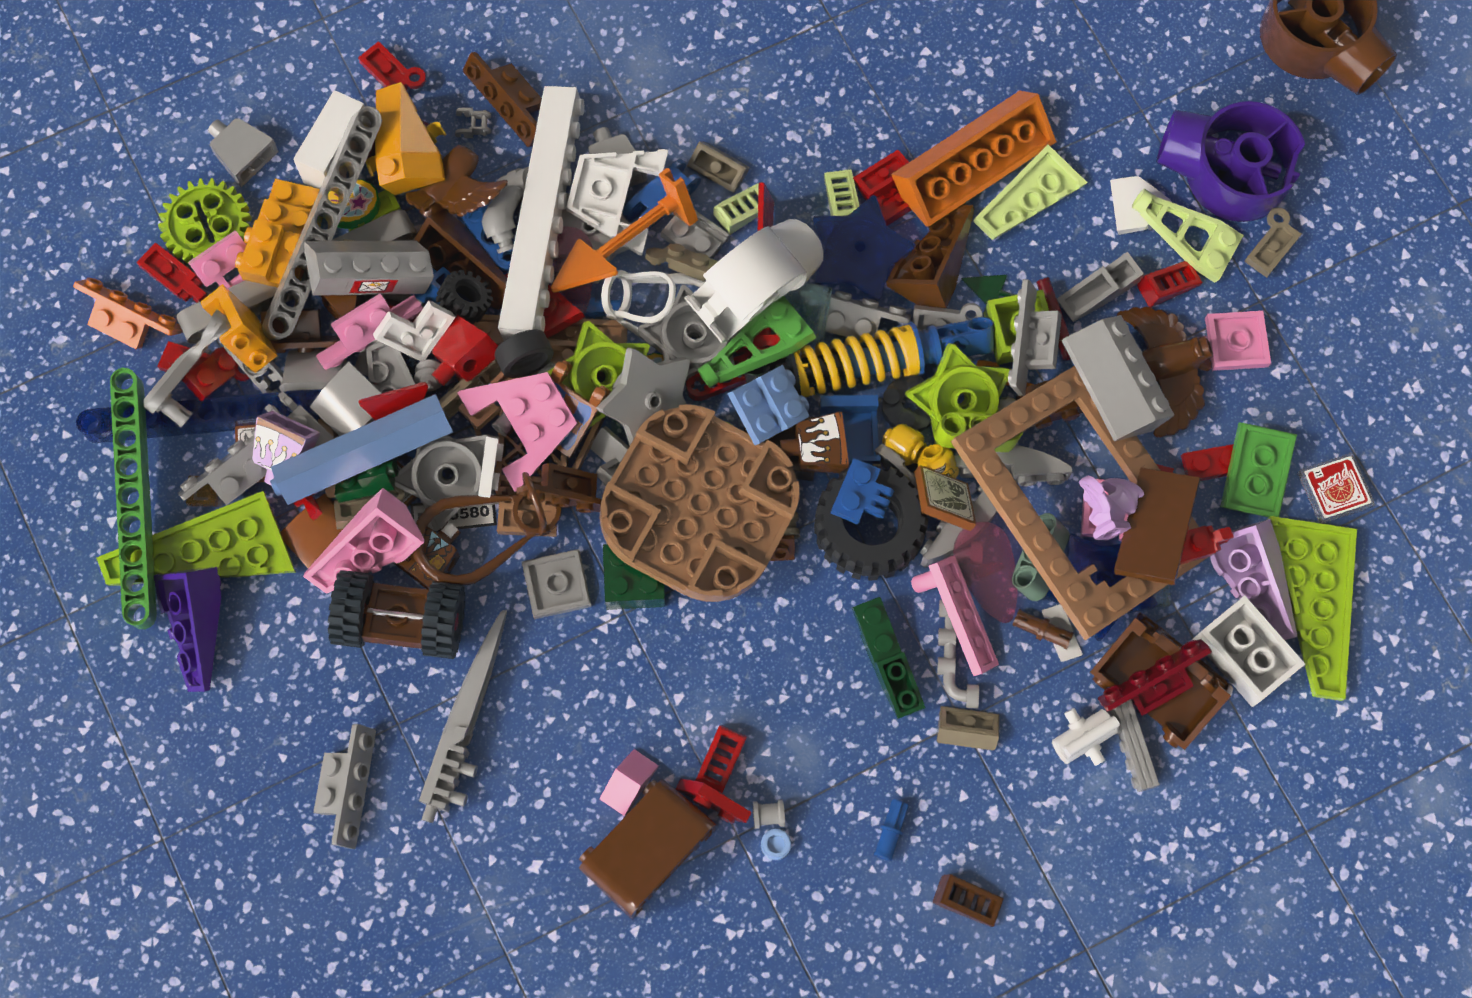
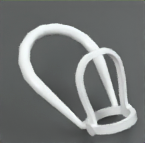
(642, 277)

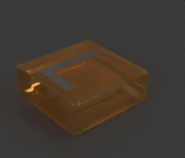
(203, 497)

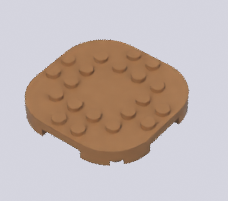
(698, 504)

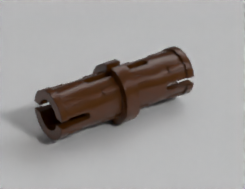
(1043, 629)

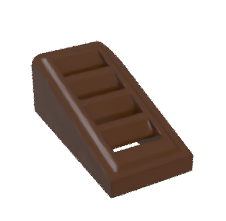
(944, 889)

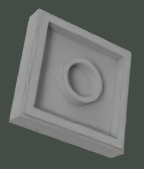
(556, 584)

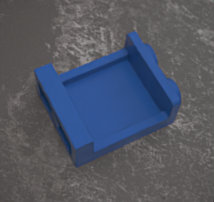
(859, 424)

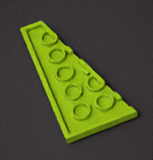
(1320, 587)

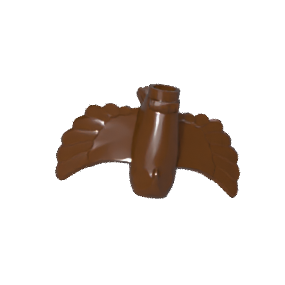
(459, 190)
(1173, 363)

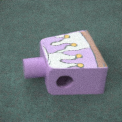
(280, 439)

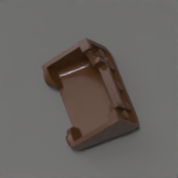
(1138, 650)
(646, 847)

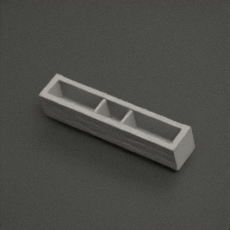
(1135, 748)

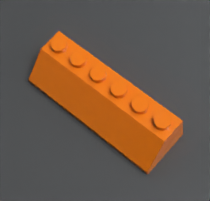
(975, 157)

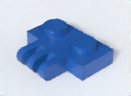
(861, 493)

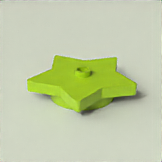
(593, 354)
(956, 376)

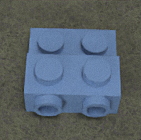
(769, 404)

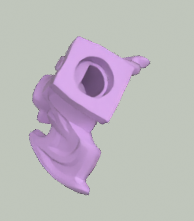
(1110, 509)

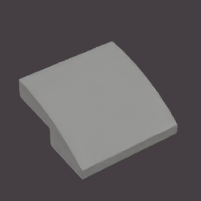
(305, 372)
(339, 400)

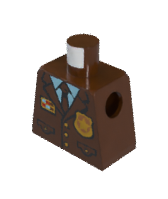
(438, 551)

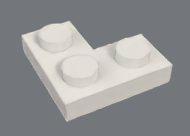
(415, 338)

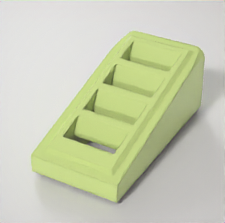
(833, 204)
(732, 225)

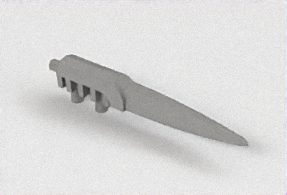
(458, 731)

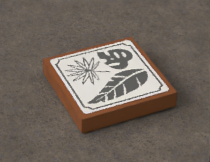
(945, 498)

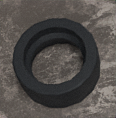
(524, 353)

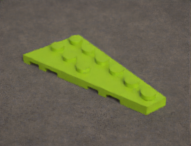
(234, 538)

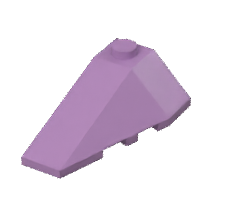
(1256, 570)

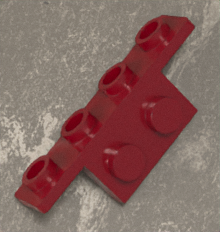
(1158, 683)

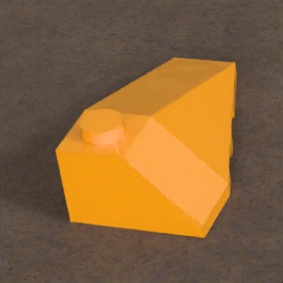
(403, 145)

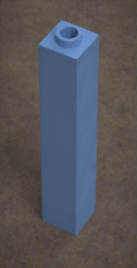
(360, 450)

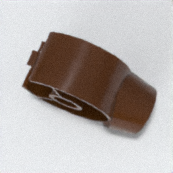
(1297, 41)

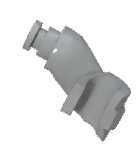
(499, 215)

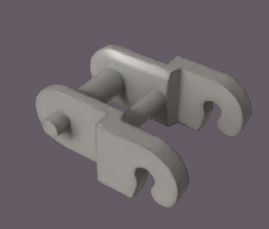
(469, 133)

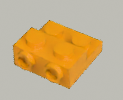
(289, 205)
(267, 254)

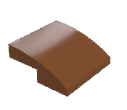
(311, 537)

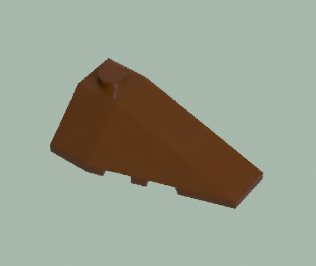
(933, 267)

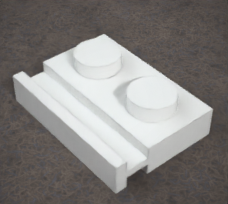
(492, 453)

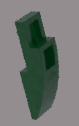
(887, 658)

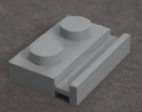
(700, 237)

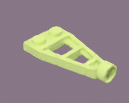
(1218, 248)

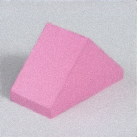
(628, 782)

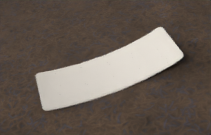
(1059, 618)

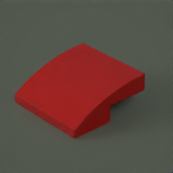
(879, 182)

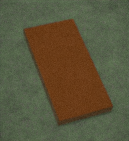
(1158, 527)

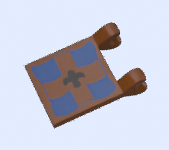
(581, 408)

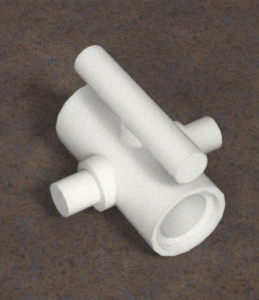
(1085, 736)

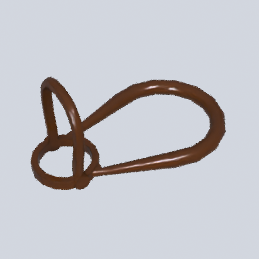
(470, 500)

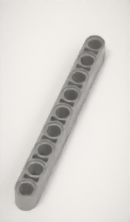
(331, 212)
(258, 297)

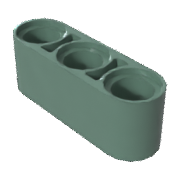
(1025, 575)

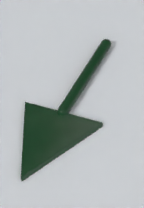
(987, 286)

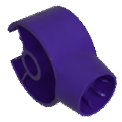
(1241, 164)

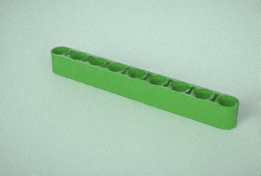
(141, 509)

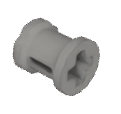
(768, 814)

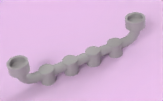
(947, 664)

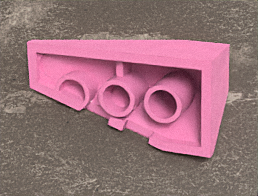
(373, 538)

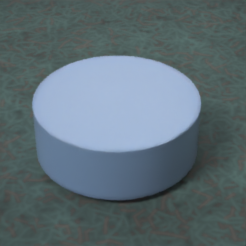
(775, 844)

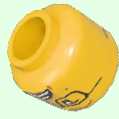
(939, 459)

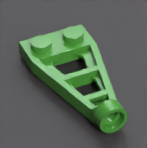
(783, 320)

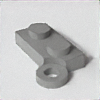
(927, 316)

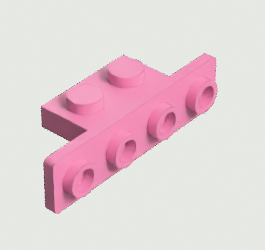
(358, 326)

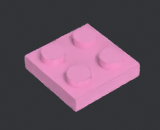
(1238, 340)

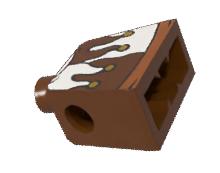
(819, 444)

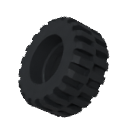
(872, 559)

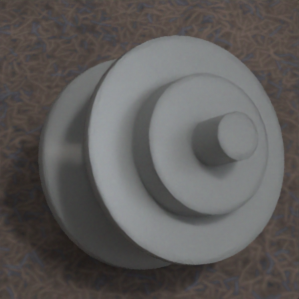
(423, 374)

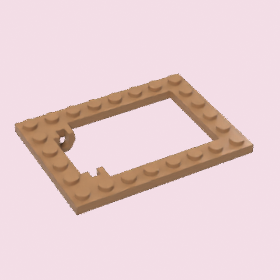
(1085, 603)

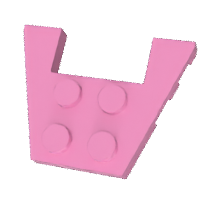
(535, 413)

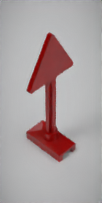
(377, 407)

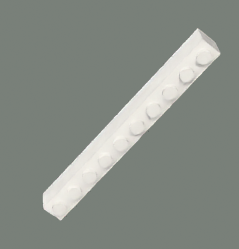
(541, 212)

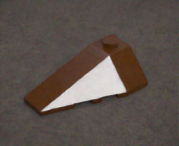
(456, 249)

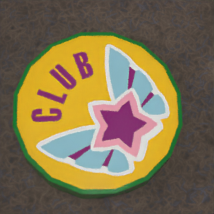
(361, 207)

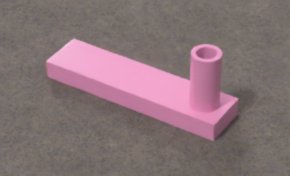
(962, 612)

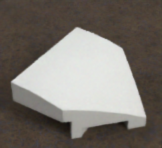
(1124, 193)

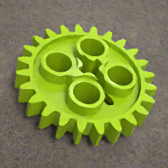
(180, 232)

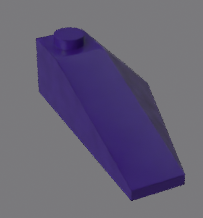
(193, 610)

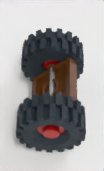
(396, 615)

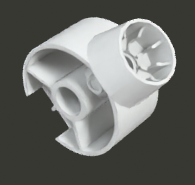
(756, 276)

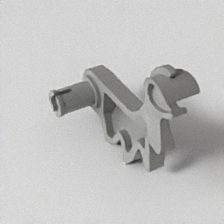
(160, 396)

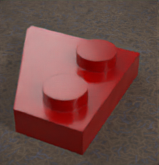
(710, 798)

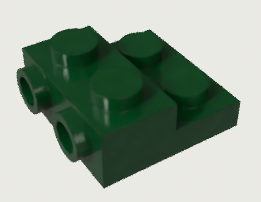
(368, 482)

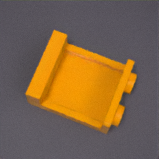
(245, 336)

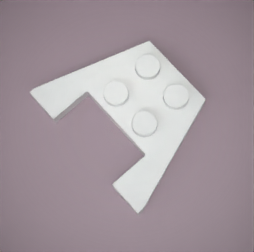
(603, 186)

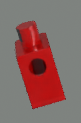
(462, 351)

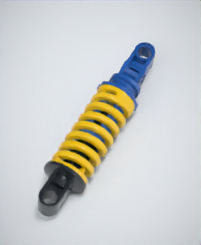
(900, 349)

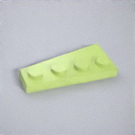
(1034, 189)

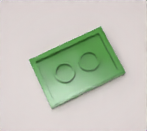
(1258, 470)

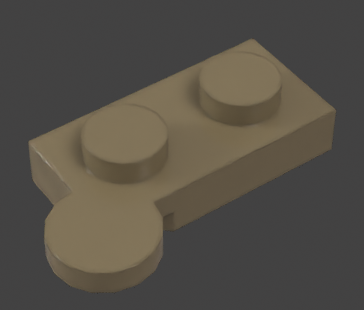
(681, 260)

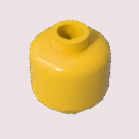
(905, 442)

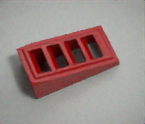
(1154, 291)
(730, 734)

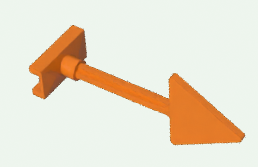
(589, 265)

